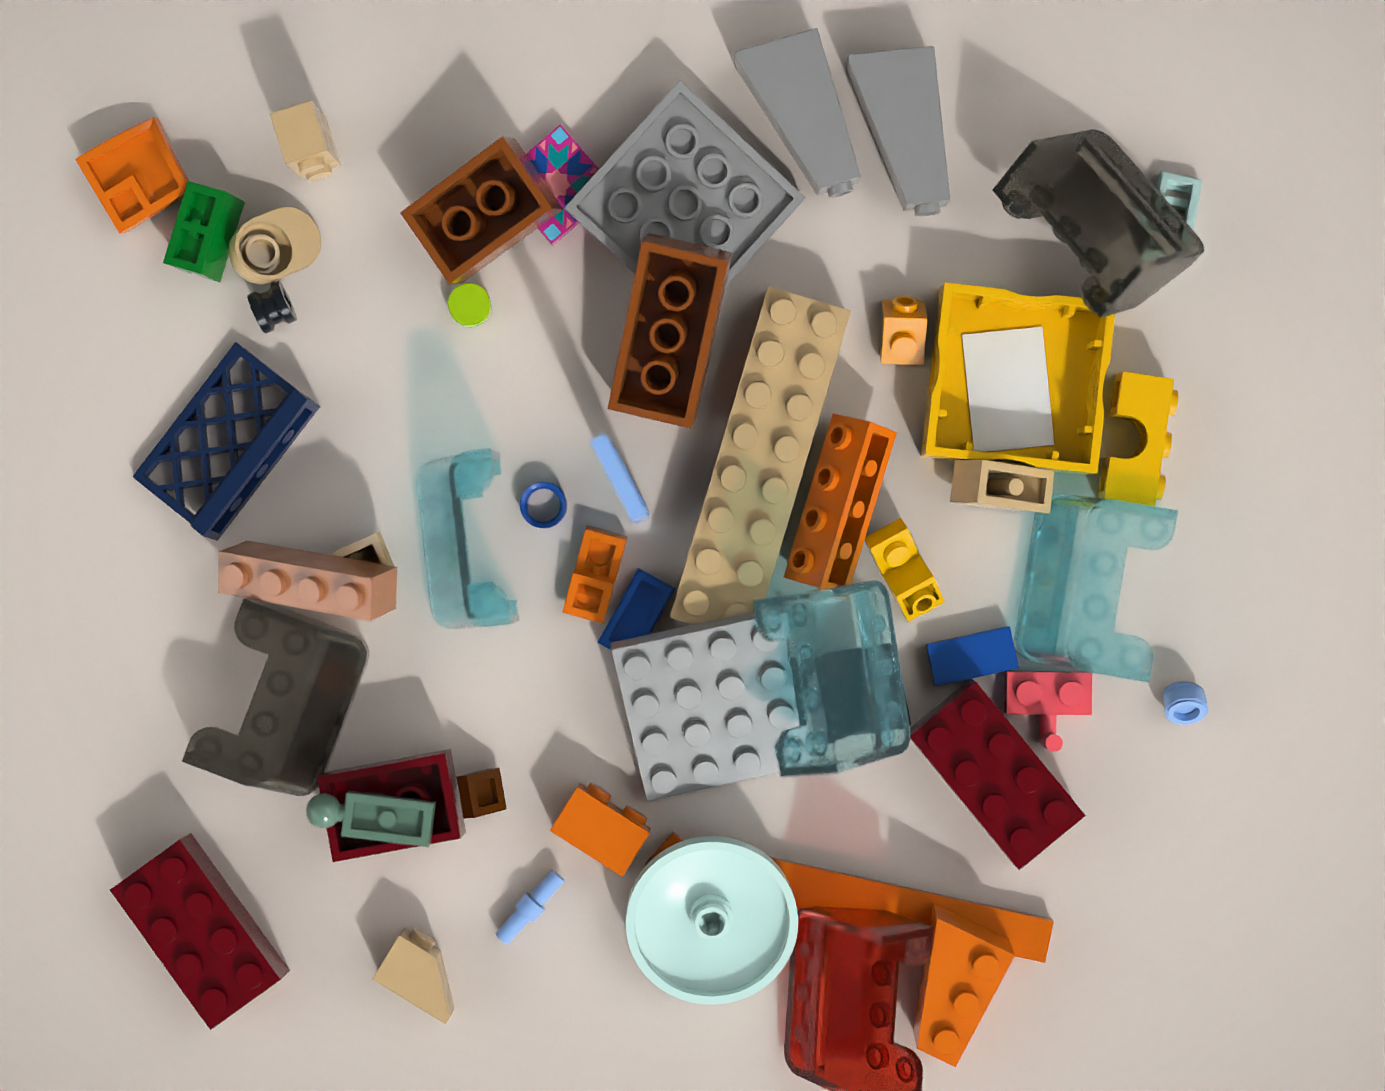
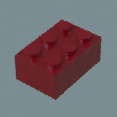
(415, 777)

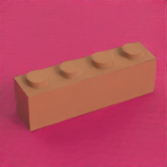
(307, 580)

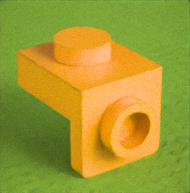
(903, 331)

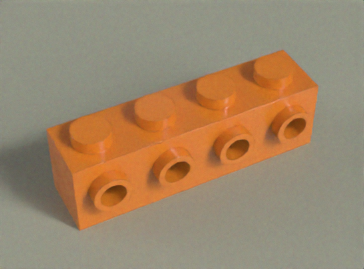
(840, 502)

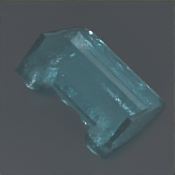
(1077, 581)
(842, 677)

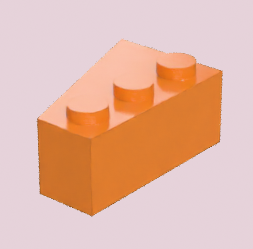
(957, 983)

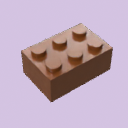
(481, 210)

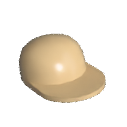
(274, 245)

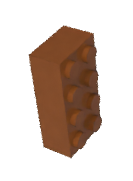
(669, 330)

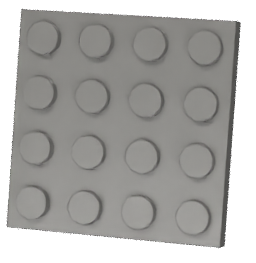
(686, 181)
(705, 704)

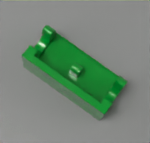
(203, 231)

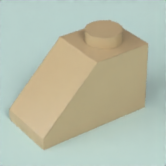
(1002, 486)
(417, 974)

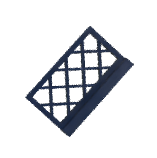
(246, 470)

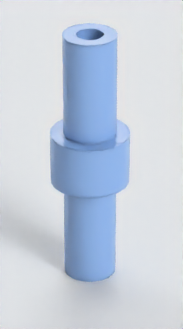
(529, 907)

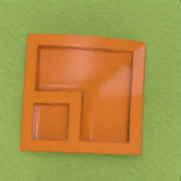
(135, 174)

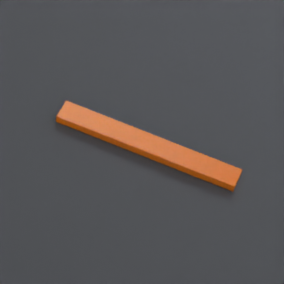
(830, 888)

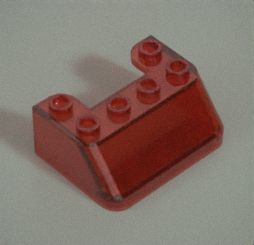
(847, 998)

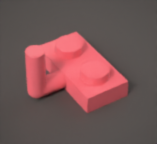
(1048, 696)

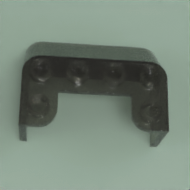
(1104, 214)
(296, 704)

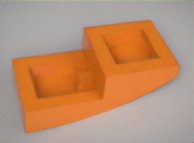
(595, 574)

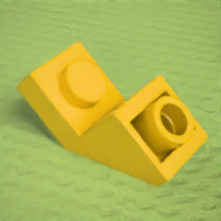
(904, 570)

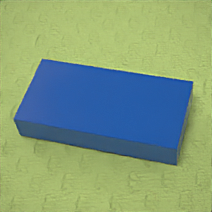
(637, 609)
(972, 656)

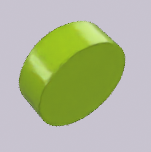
(469, 305)

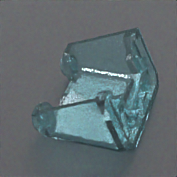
(440, 494)

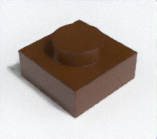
(481, 793)

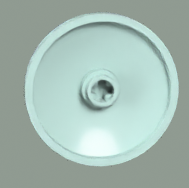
(711, 920)

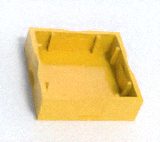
(1076, 364)

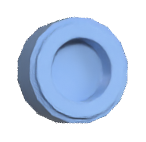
(1184, 703)

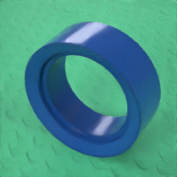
(524, 505)

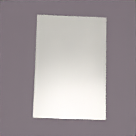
(1008, 389)

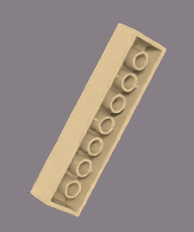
(761, 457)

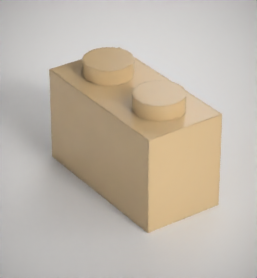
(305, 140)

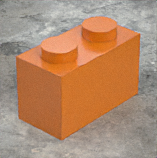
(601, 827)

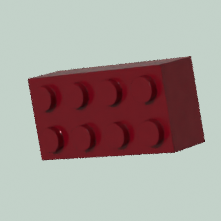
(995, 774)
(200, 931)

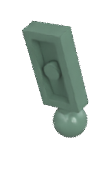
(375, 817)

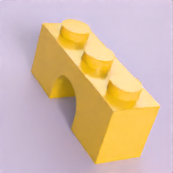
(1147, 405)

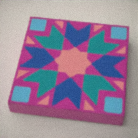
(565, 172)

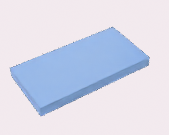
(620, 478)

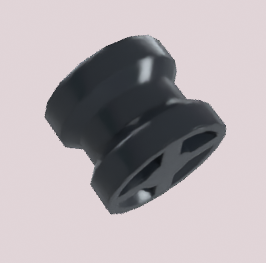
(272, 307)

